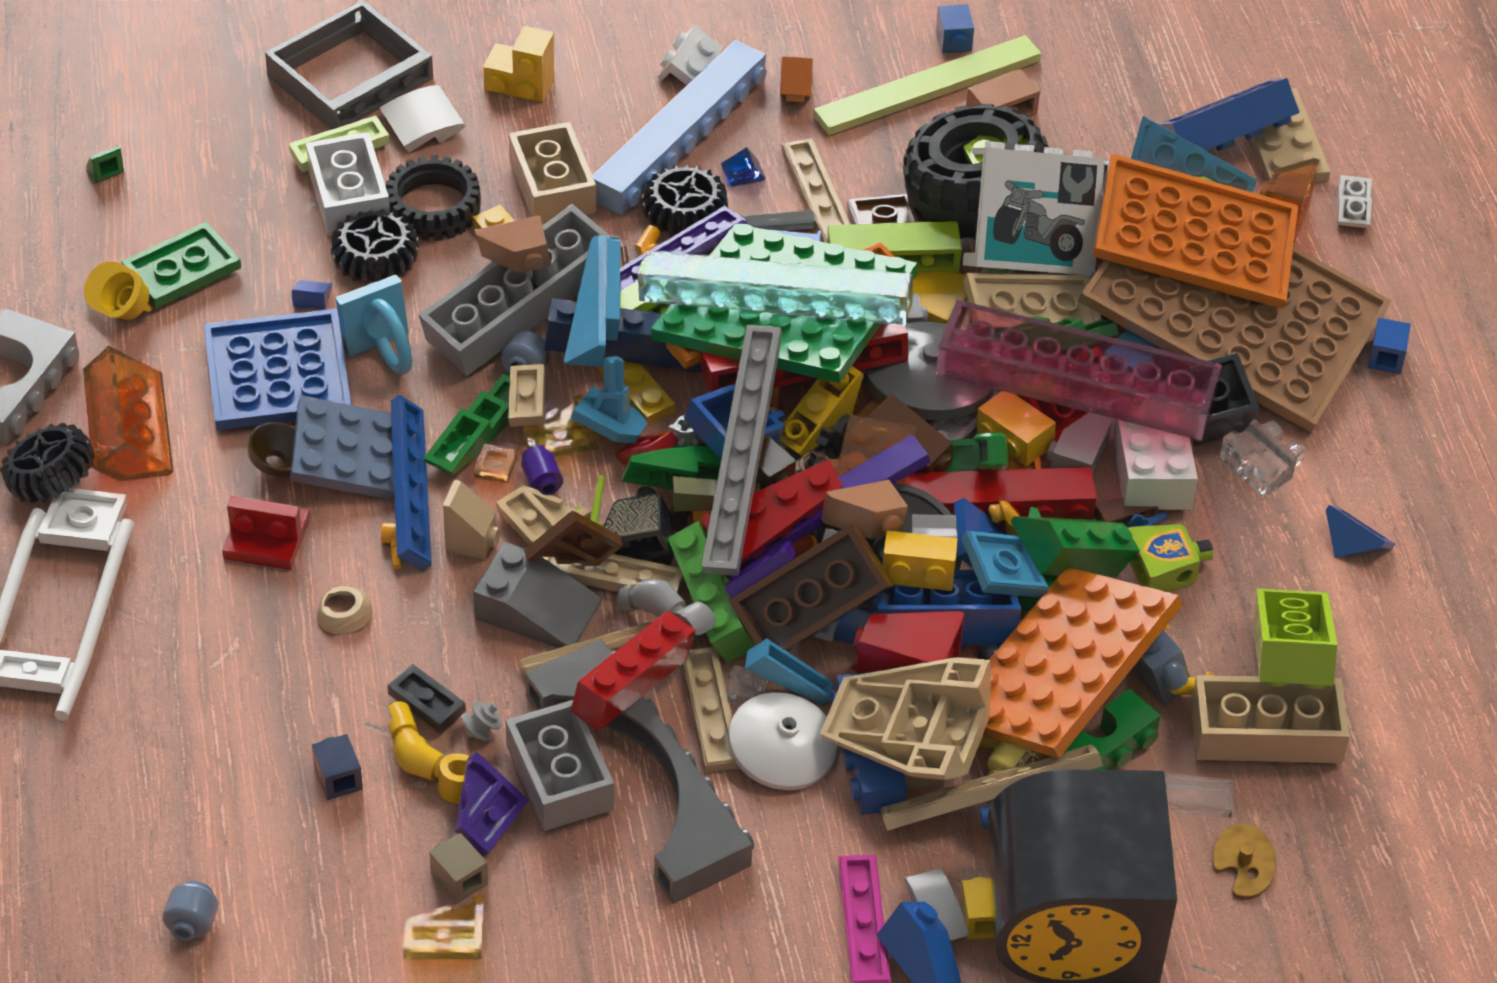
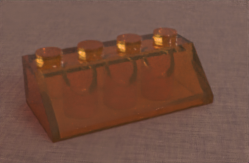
(127, 417)

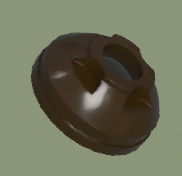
(272, 440)

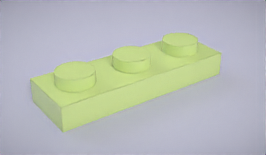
(372, 125)

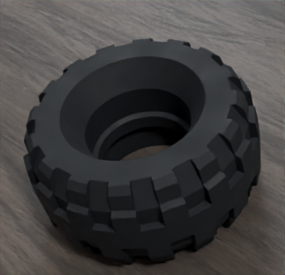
(935, 168)

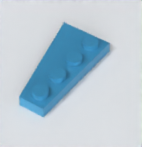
(1168, 150)

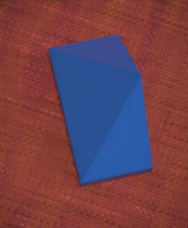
(1353, 536)

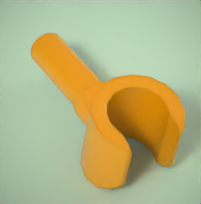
(388, 535)

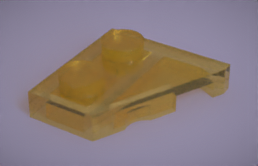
(561, 433)
(446, 933)

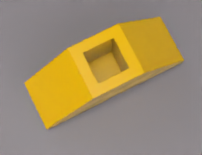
(820, 408)

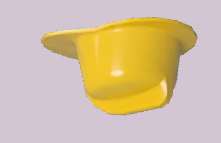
(116, 291)

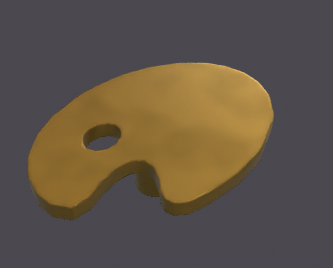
(1245, 850)

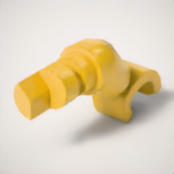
(421, 759)

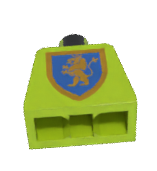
(1167, 556)

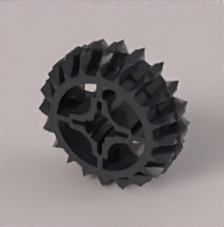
(682, 197)
(374, 246)
(47, 463)

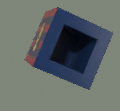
(337, 766)

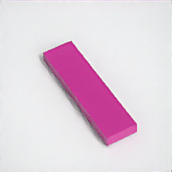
(863, 919)

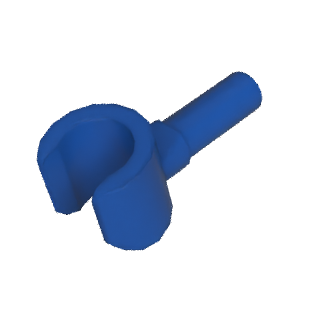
(1139, 520)

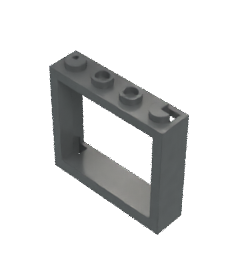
(411, 72)

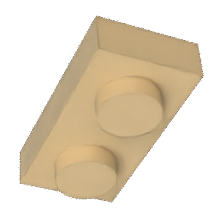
(527, 395)

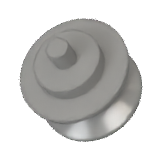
(482, 721)

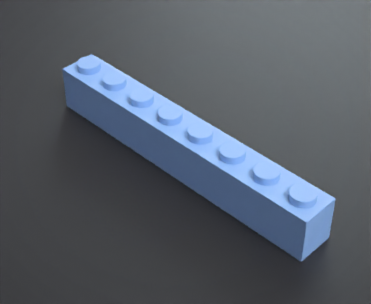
(679, 126)

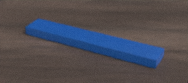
(410, 483)

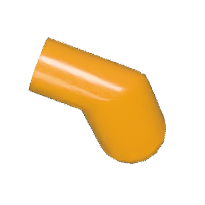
(647, 240)
(1005, 512)

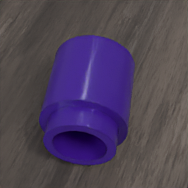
(541, 470)

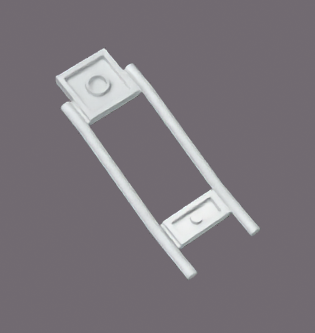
(73, 520)

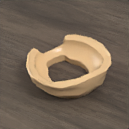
(346, 621)

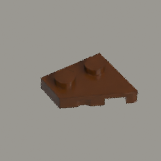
(575, 541)

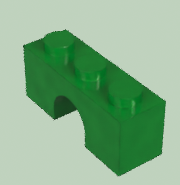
(1128, 727)

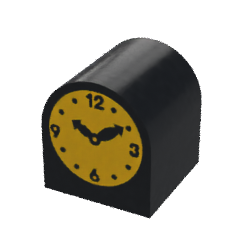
(1083, 876)

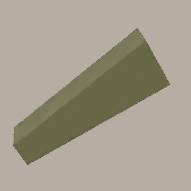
(695, 493)

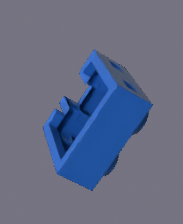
(710, 417)

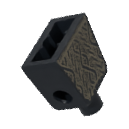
(642, 525)

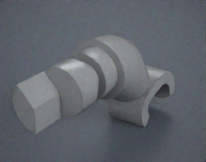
(658, 597)

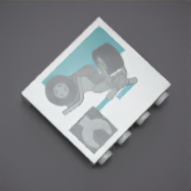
(1037, 209)

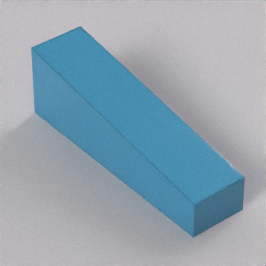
(788, 671)

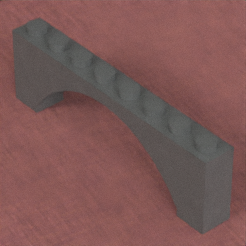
(705, 836)

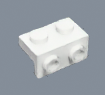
(691, 55)

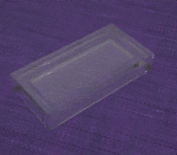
(1199, 794)

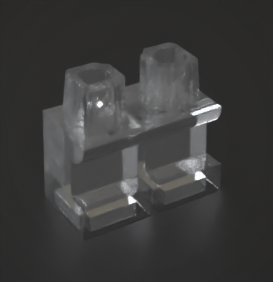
(1262, 456)

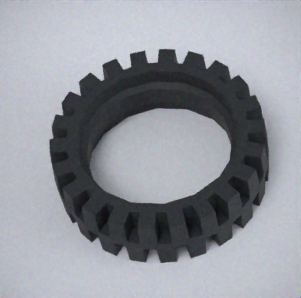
(435, 172)

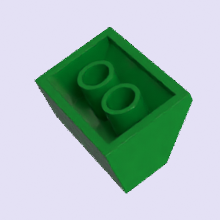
(1076, 544)

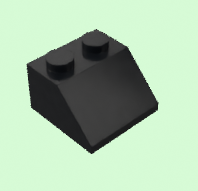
(1233, 403)

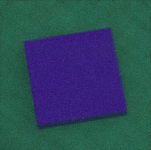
(760, 568)

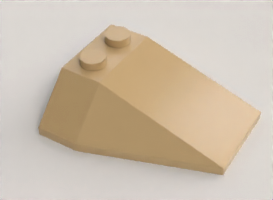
(915, 716)

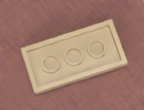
(1290, 145)
(1031, 294)

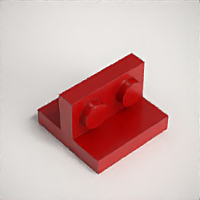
(264, 532)

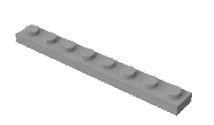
(742, 451)

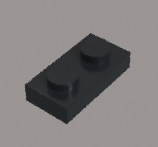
(426, 698)

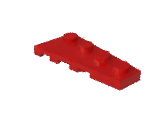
(784, 505)

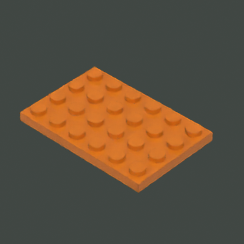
(1196, 231)
(1071, 657)

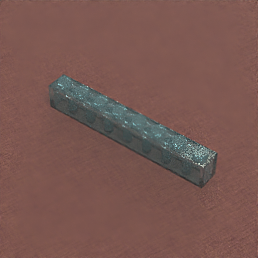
(775, 287)

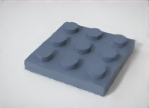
(343, 448)

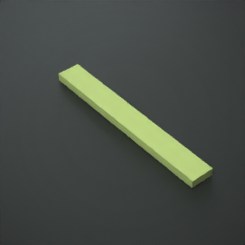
(926, 85)

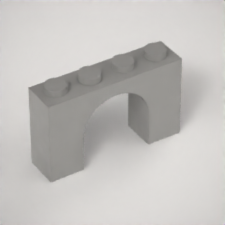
(48, 354)

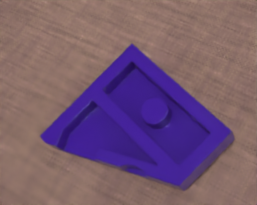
(486, 804)

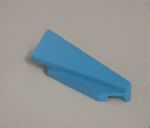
(597, 304)

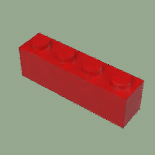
(632, 670)

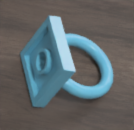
(375, 317)

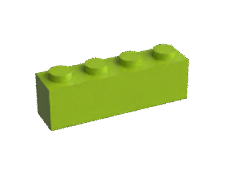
(929, 244)

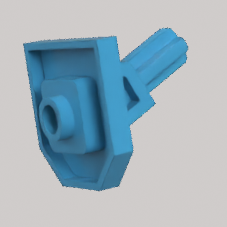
(609, 409)

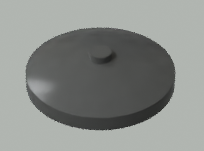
(918, 384)

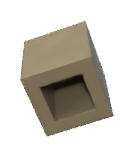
(458, 867)

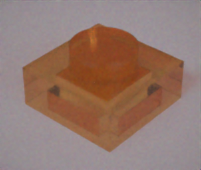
(495, 463)

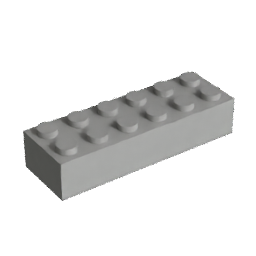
(498, 302)

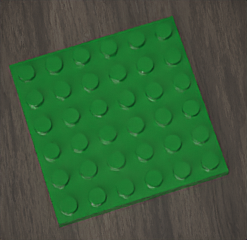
(808, 344)

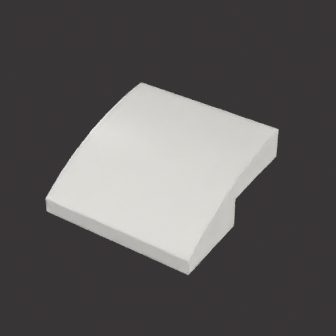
(422, 116)

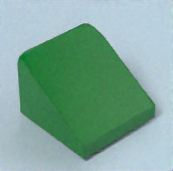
(105, 164)

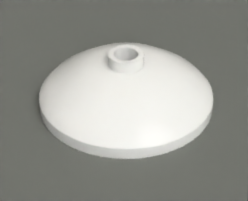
(779, 755)

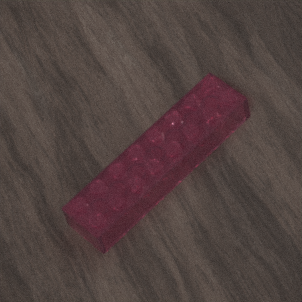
(1078, 369)

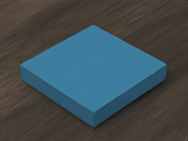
(1003, 564)

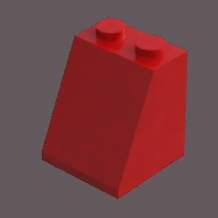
(907, 640)

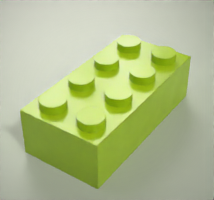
(1294, 638)

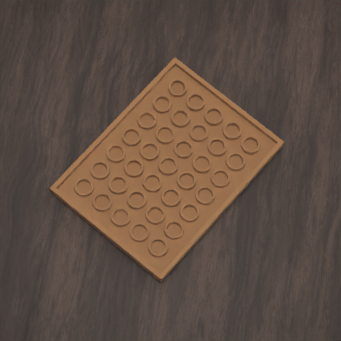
(1289, 354)

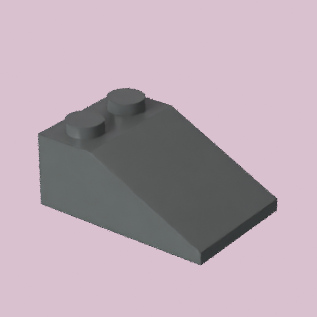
(533, 599)

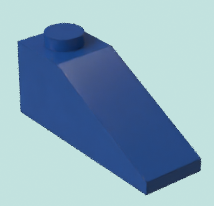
(920, 944)

